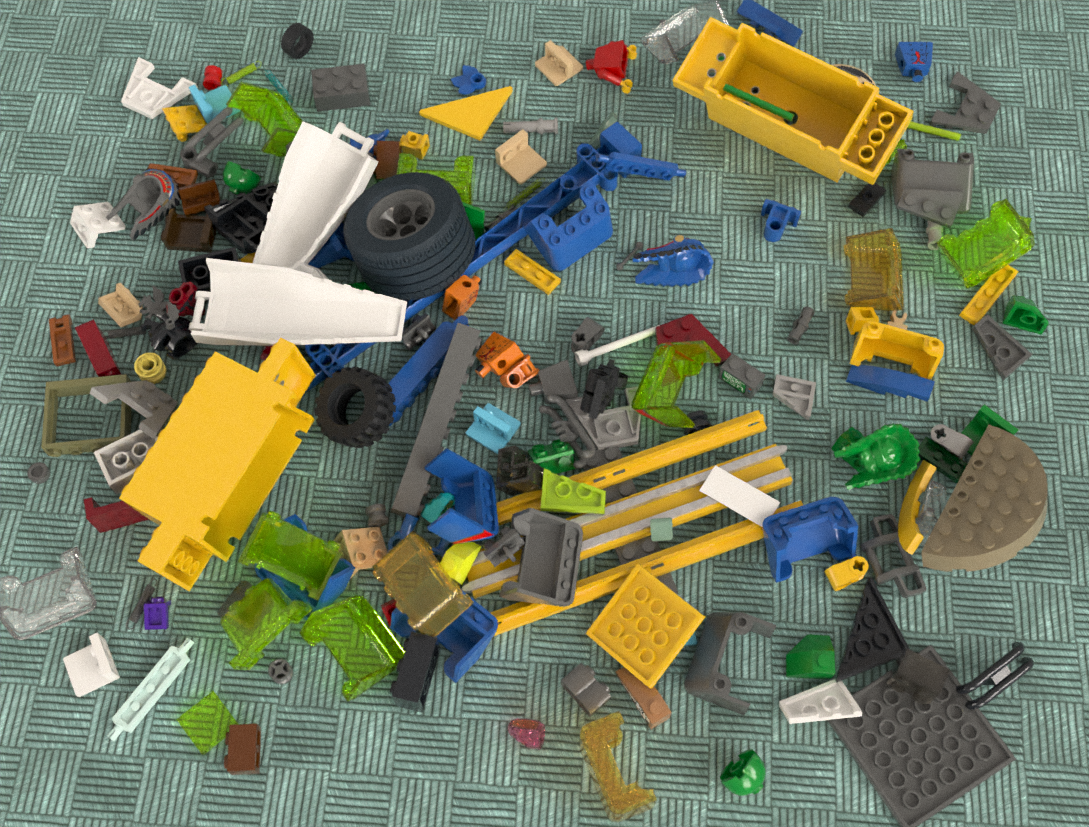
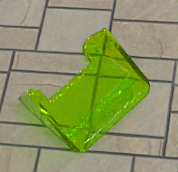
(356, 641)

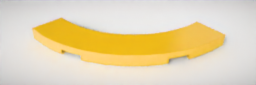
(908, 530)

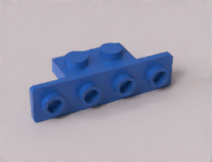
(770, 22)

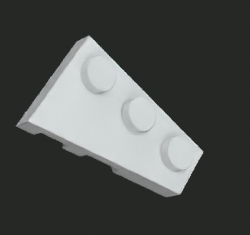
(821, 703)

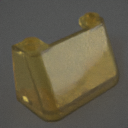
(875, 271)

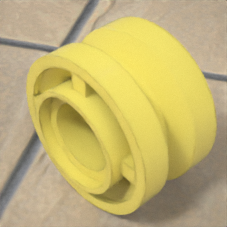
(147, 361)

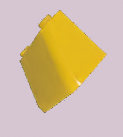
(898, 345)

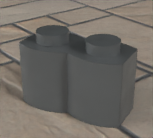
(586, 689)

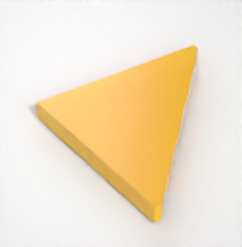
(471, 114)

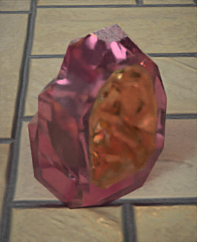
(527, 732)

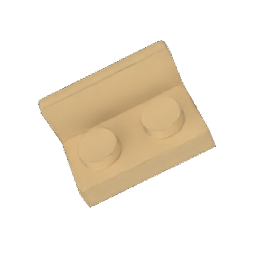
(558, 64)

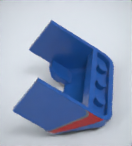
(474, 496)

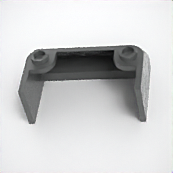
(702, 677)

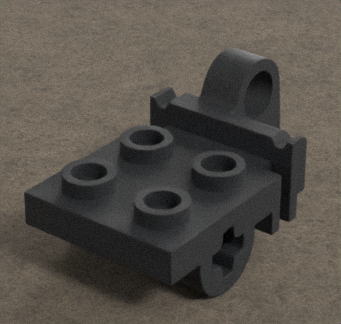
(601, 388)

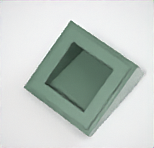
(661, 529)

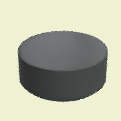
(38, 473)

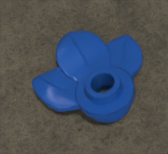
(469, 81)

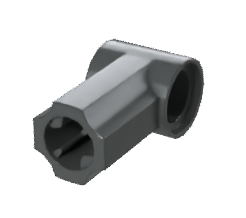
(206, 167)

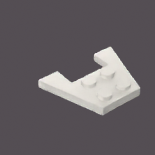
(148, 96)

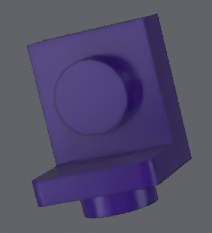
(156, 613)

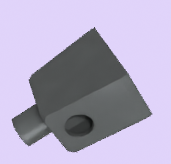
(556, 381)

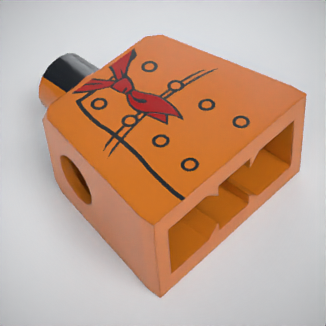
(461, 296)
(497, 355)

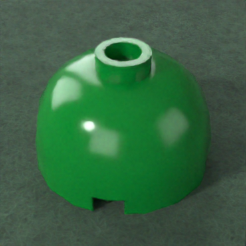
(240, 179)
(745, 775)

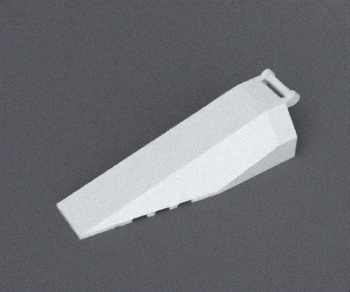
(270, 302)

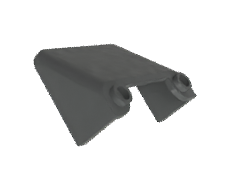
(933, 175)
(547, 559)

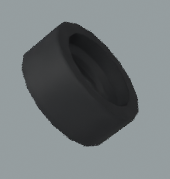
(290, 37)

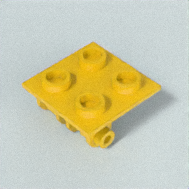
(184, 120)

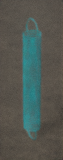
(273, 80)

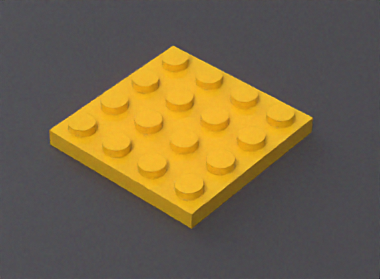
(645, 626)

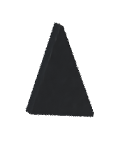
(873, 636)

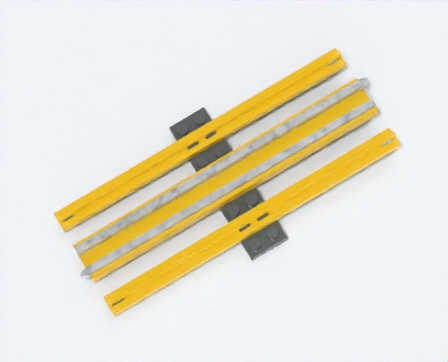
(629, 514)

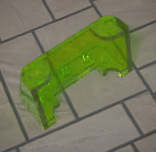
(291, 553)

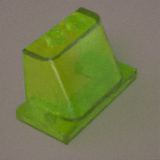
(258, 620)

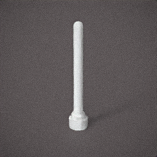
(584, 356)

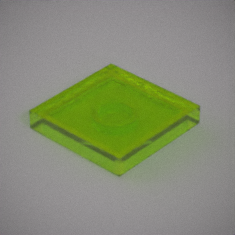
(207, 722)

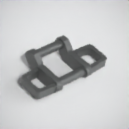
(896, 574)

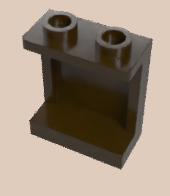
(188, 232)

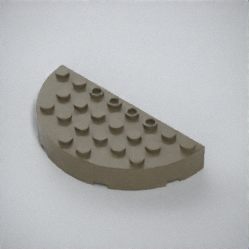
(992, 509)

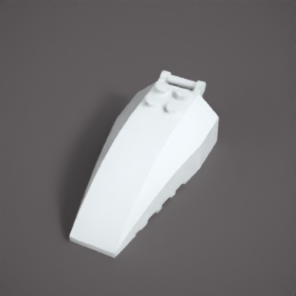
(313, 193)

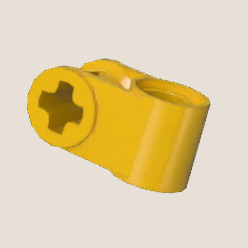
(843, 574)

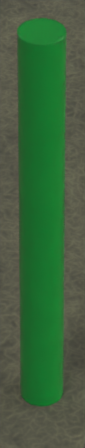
(758, 102)

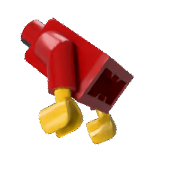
(611, 63)

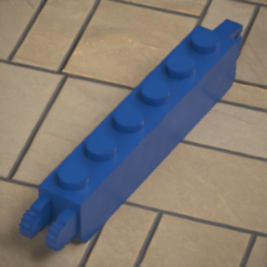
(422, 367)

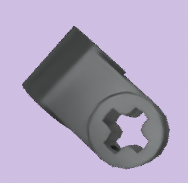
(586, 335)

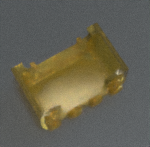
(420, 585)
(595, 745)

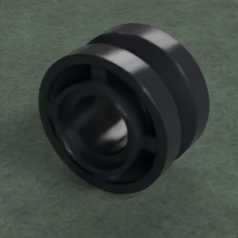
(701, 422)

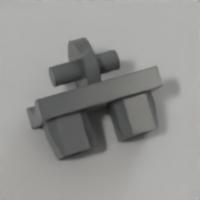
(418, 331)
(503, 548)

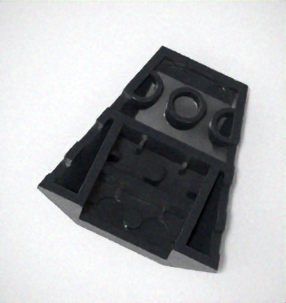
(244, 217)

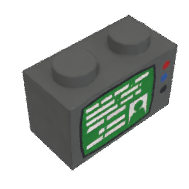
(741, 376)

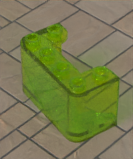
(987, 245)

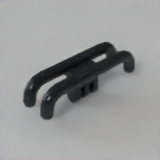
(998, 676)

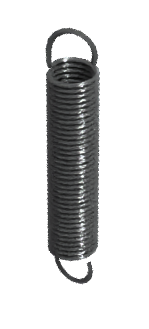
(124, 332)
(139, 608)

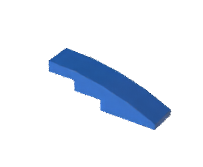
(891, 381)

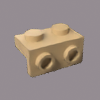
(121, 306)

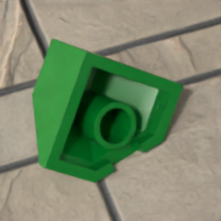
(1024, 315)
(811, 658)

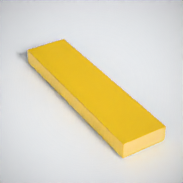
(988, 294)

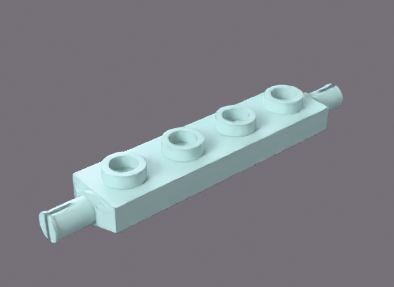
(150, 689)

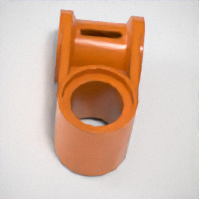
(522, 372)

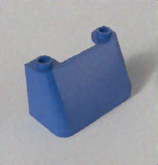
(808, 532)

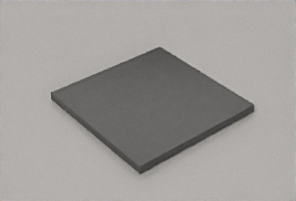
(921, 752)

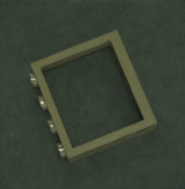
(73, 388)

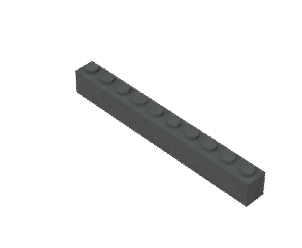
(435, 422)

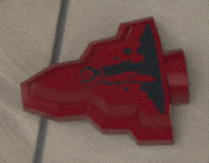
(184, 299)

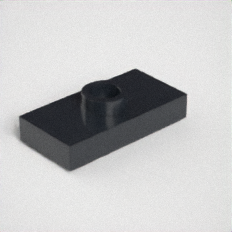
(867, 199)

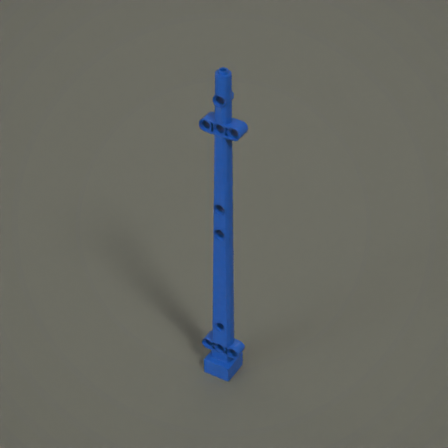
(505, 233)

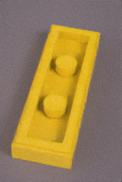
(532, 271)

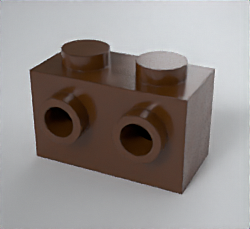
(388, 156)
(243, 749)

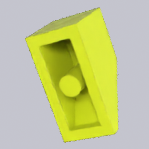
(459, 560)

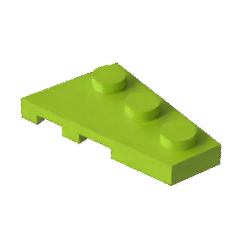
(566, 495)

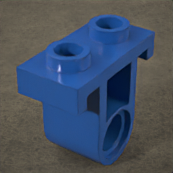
(778, 219)

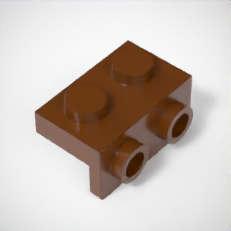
(198, 196)

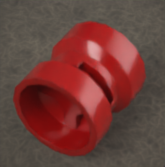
(212, 77)

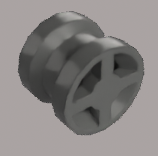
(376, 515)
(277, 668)

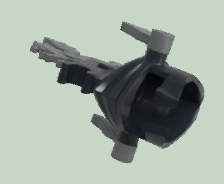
(174, 330)

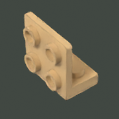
(519, 158)
(361, 547)

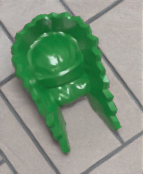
(884, 455)

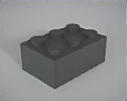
(340, 87)

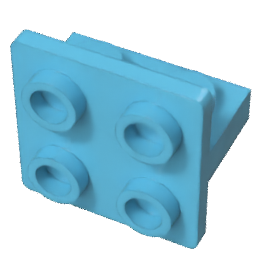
(492, 427)

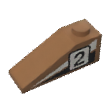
(647, 700)

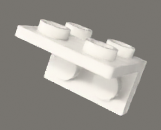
(91, 220)
(91, 666)

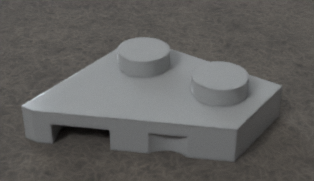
(795, 393)

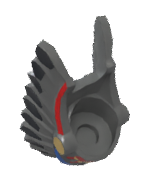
(152, 197)

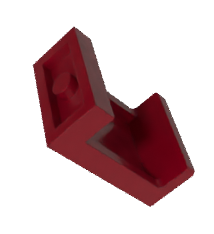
(111, 515)

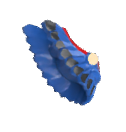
(679, 263)

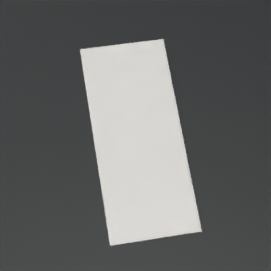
(739, 496)

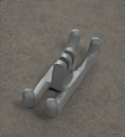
(216, 133)
(569, 430)

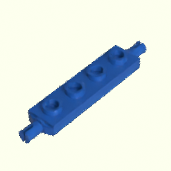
(640, 166)

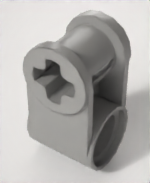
(954, 442)

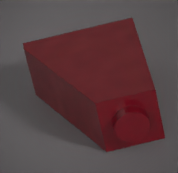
(98, 349)

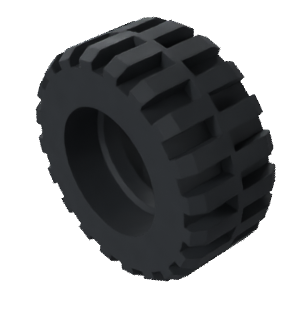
(334, 401)

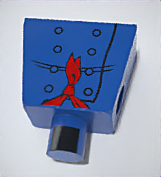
(914, 59)

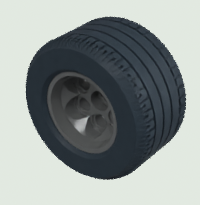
(410, 236)

